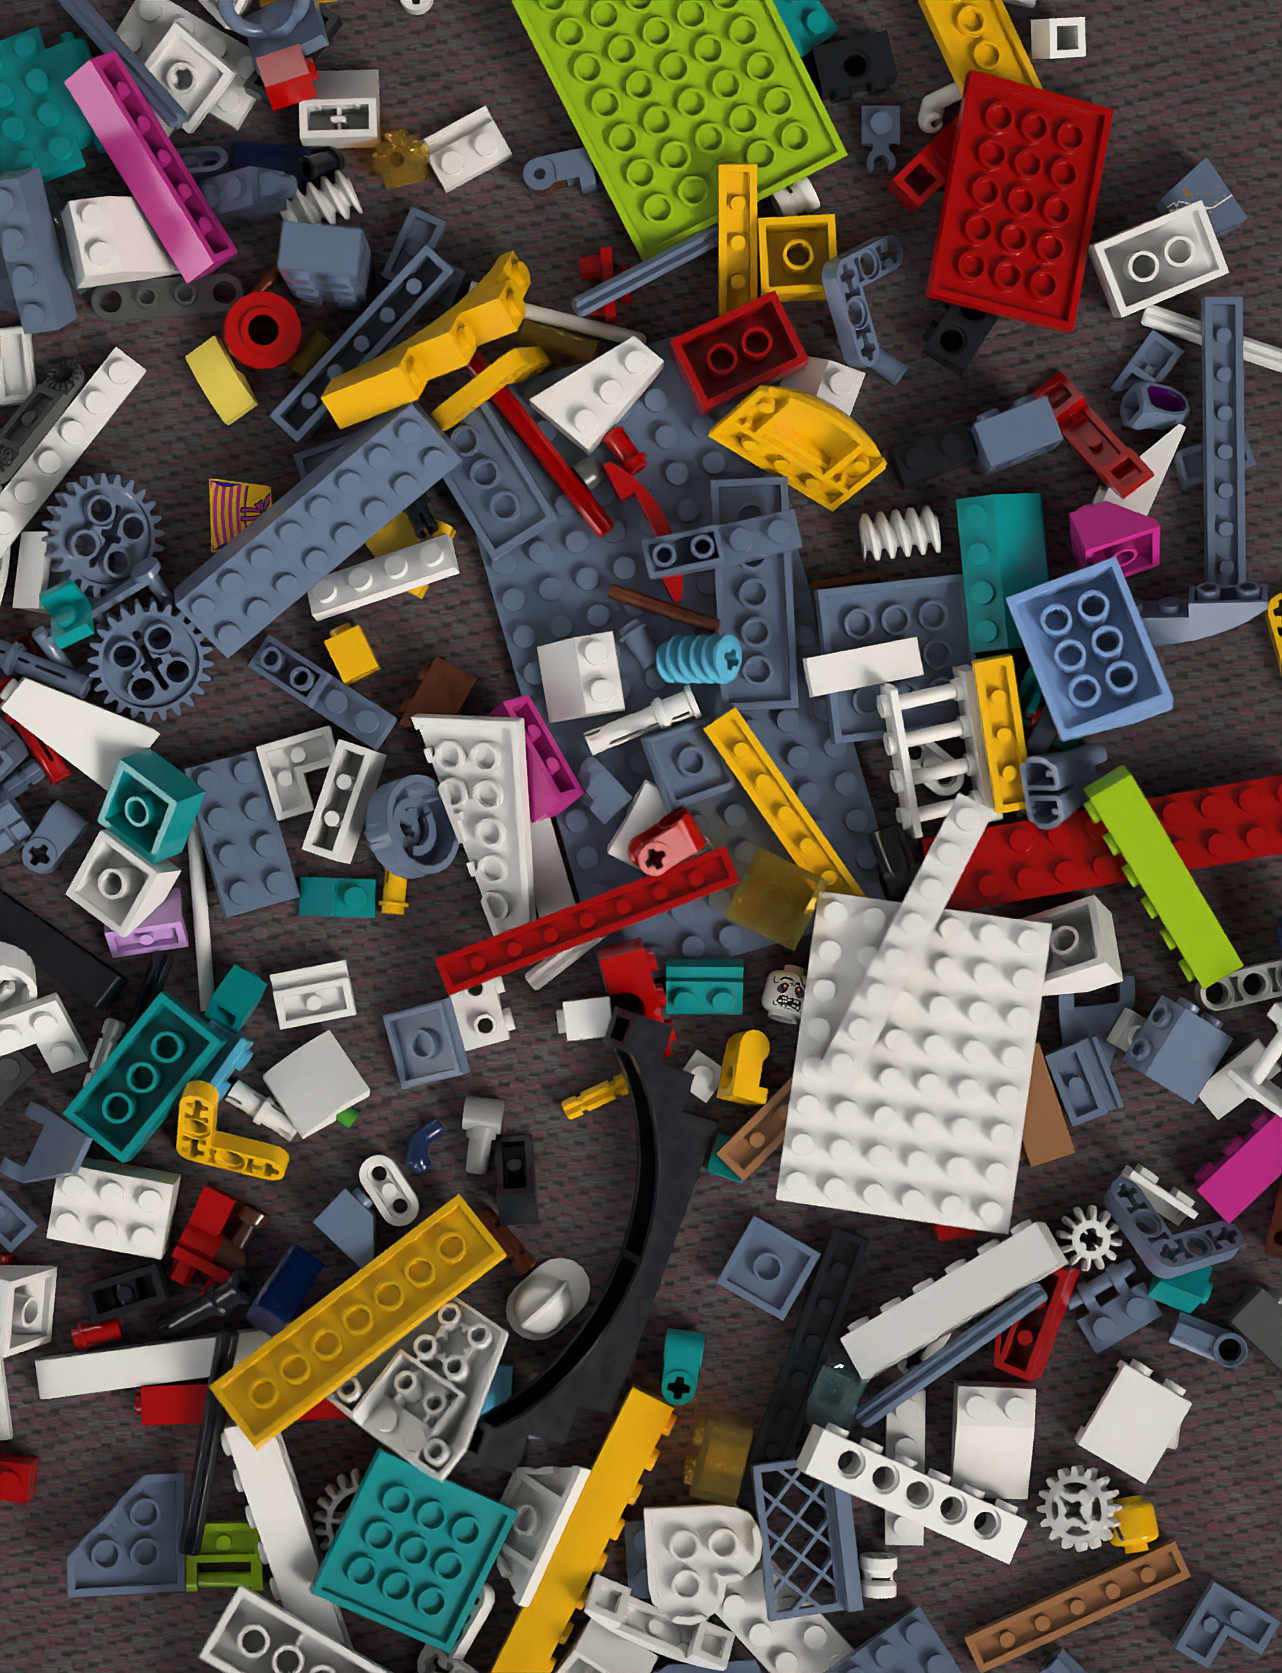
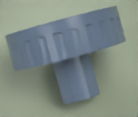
(398, 817)

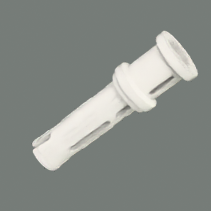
(659, 715)

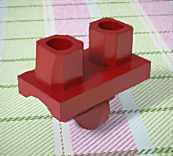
(601, 268)

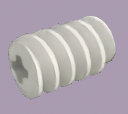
(322, 202)
(899, 532)

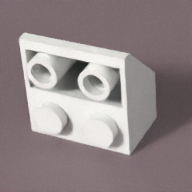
(343, 112)

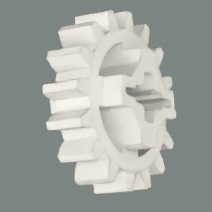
(1096, 1508)

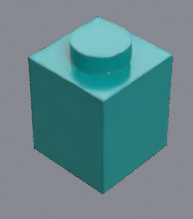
(235, 999)
(1182, 1291)

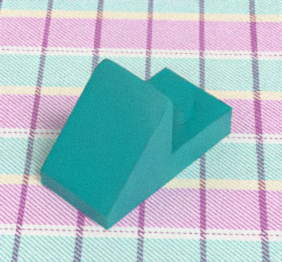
(337, 897)

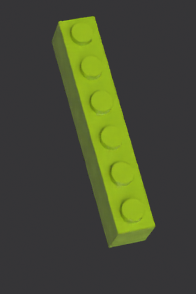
(1162, 876)

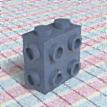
(1178, 1047)

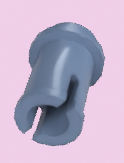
(639, 642)

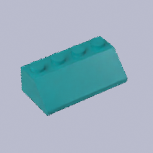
(1000, 557)

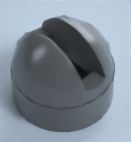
(589, 471)

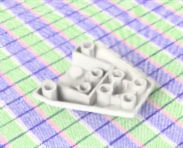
(427, 1388)

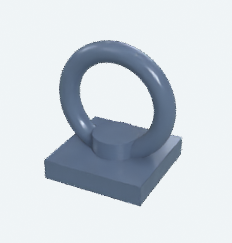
(278, 26)

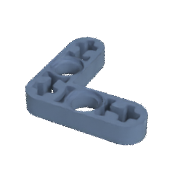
(844, 276)
(1130, 1205)

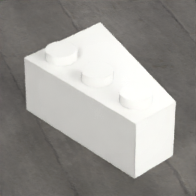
(599, 394)

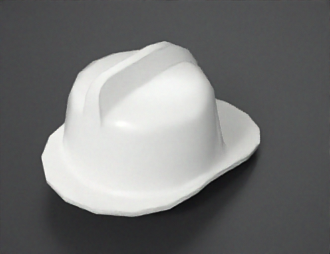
(548, 1299)

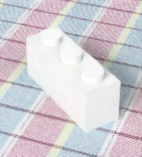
(344, 802)

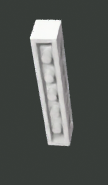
(995, 1538)

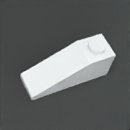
(1158, 460)

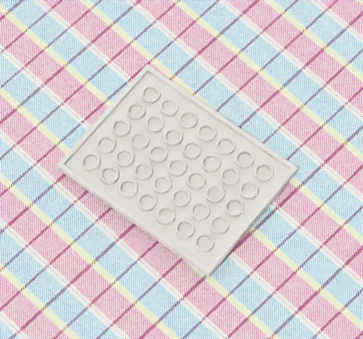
(947, 1084)

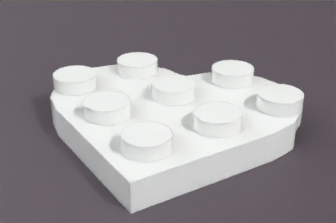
(695, 1554)

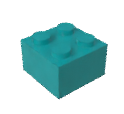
(151, 805)

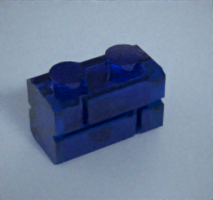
(284, 1290)

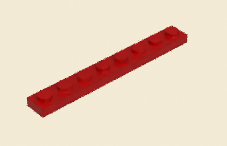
(586, 921)

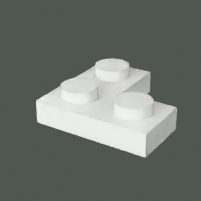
(285, 768)
(48, 1026)

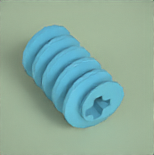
(699, 659)

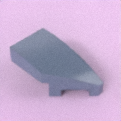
(1149, 363)

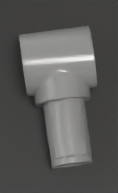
(482, 1122)

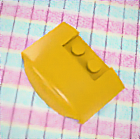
(802, 439)

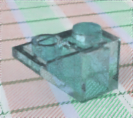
(834, 1397)

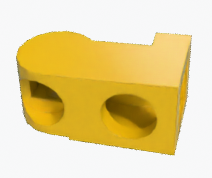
(743, 1068)

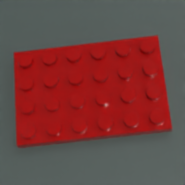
(1019, 202)

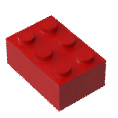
(737, 353)

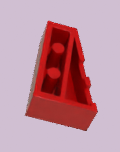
(1028, 1342)

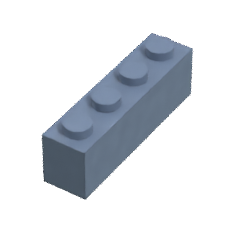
(33, 253)

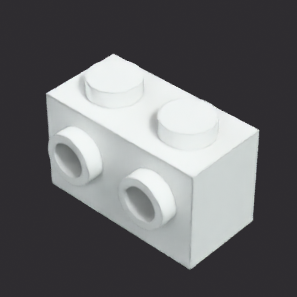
(481, 1014)

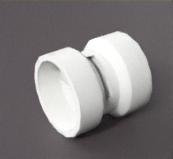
(795, 199)
(878, 1574)

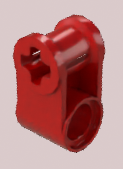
(671, 841)

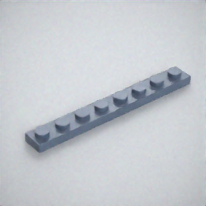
(1223, 440)

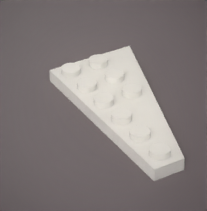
(487, 802)

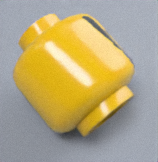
(1137, 1524)

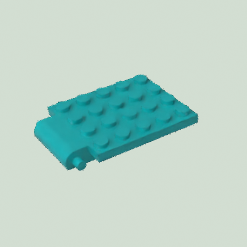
(37, 111)

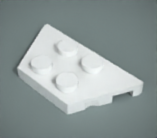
(544, 1506)

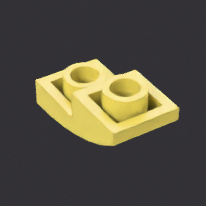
(221, 381)

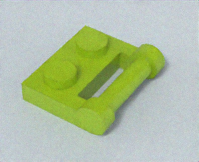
(226, 1543)

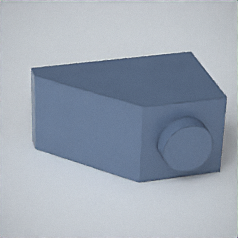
(351, 1225)

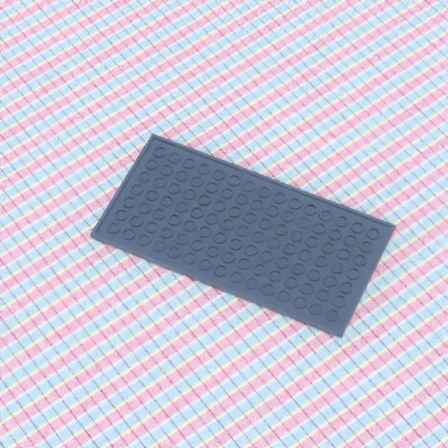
(560, 591)

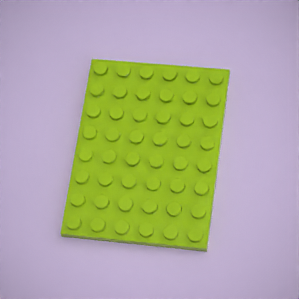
(672, 94)

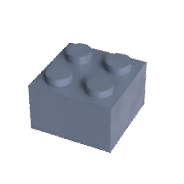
(1014, 435)

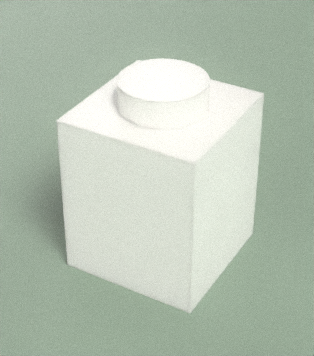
(1058, 38)

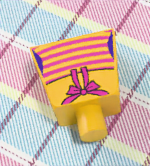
(234, 508)

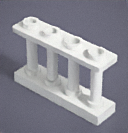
(897, 742)

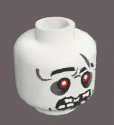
(785, 994)

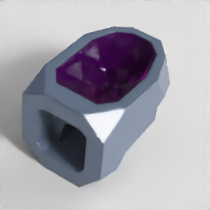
(1153, 407)

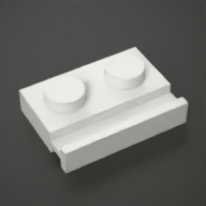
(466, 149)
(313, 994)

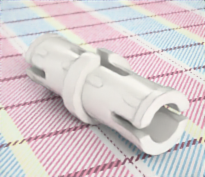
(261, 1109)

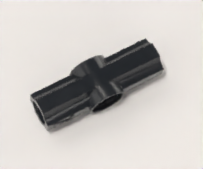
(894, 860)

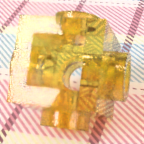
(415, 155)

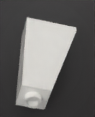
(75, 728)

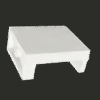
(1134, 1420)

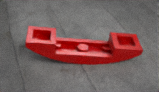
(1092, 439)
(628, 487)

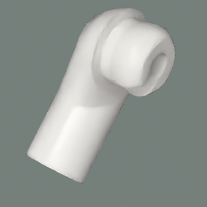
(933, 107)

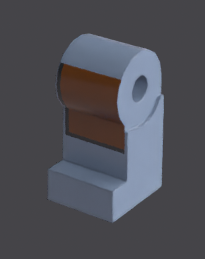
(560, 170)

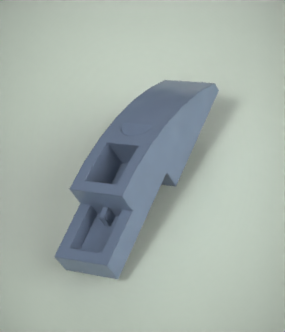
(722, 545)
(1207, 612)
(322, 692)

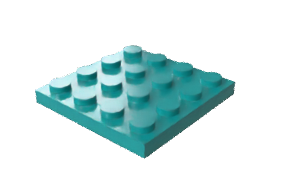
(413, 1551)

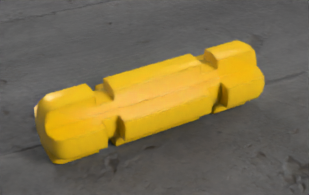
(594, 1097)

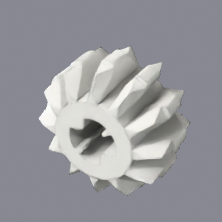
(1098, 1227)

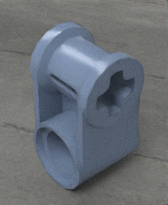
(58, 831)

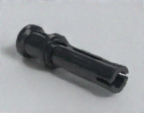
(217, 1300)

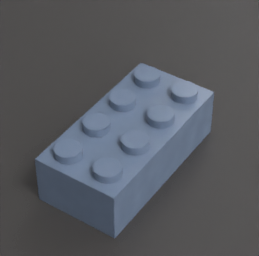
(326, 264)

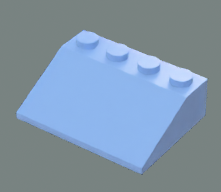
(1090, 651)

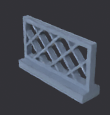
(840, 1542)

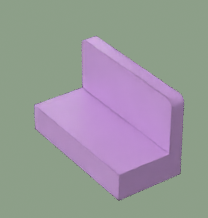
(158, 932)

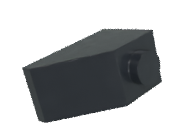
(516, 1180)

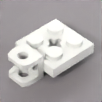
(209, 74)

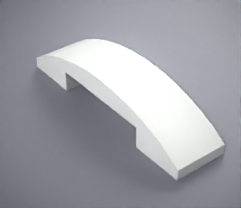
(645, 1626)

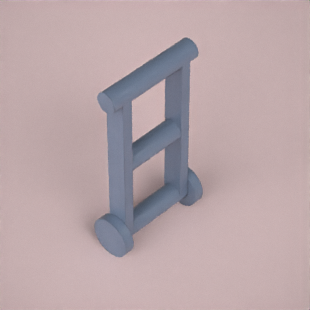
(143, 574)

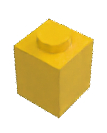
(351, 653)

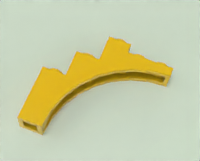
(445, 345)

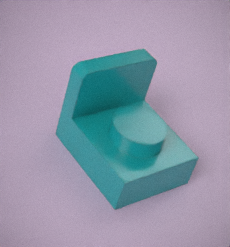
(69, 613)

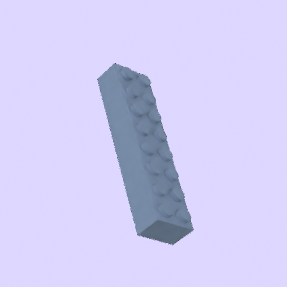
(316, 526)

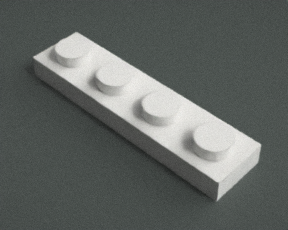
(383, 577)
(906, 1437)

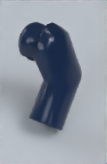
(418, 1143)

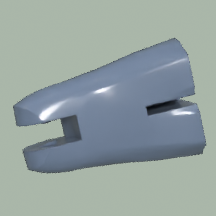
(1056, 782)

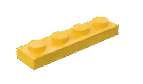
(737, 235)
(1001, 730)

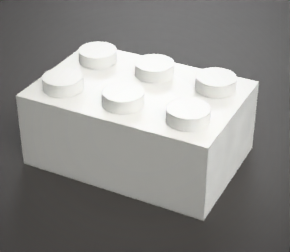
(115, 1208)

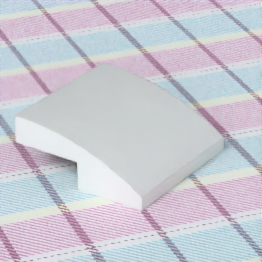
(316, 1084)

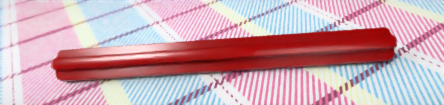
(545, 453)

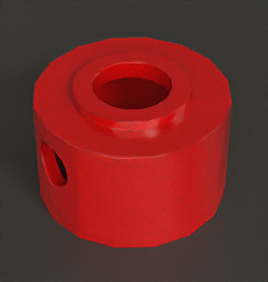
(240, 344)

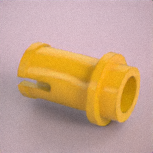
(393, 894)

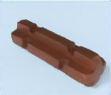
(521, 1260)

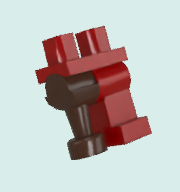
(204, 1245)

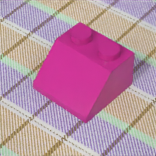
(1114, 531)

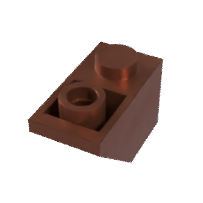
(442, 691)

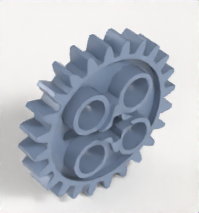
(75, 519)
(119, 674)

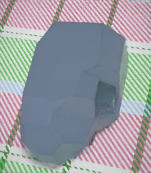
(602, 791)

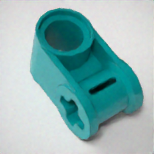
(682, 1358)

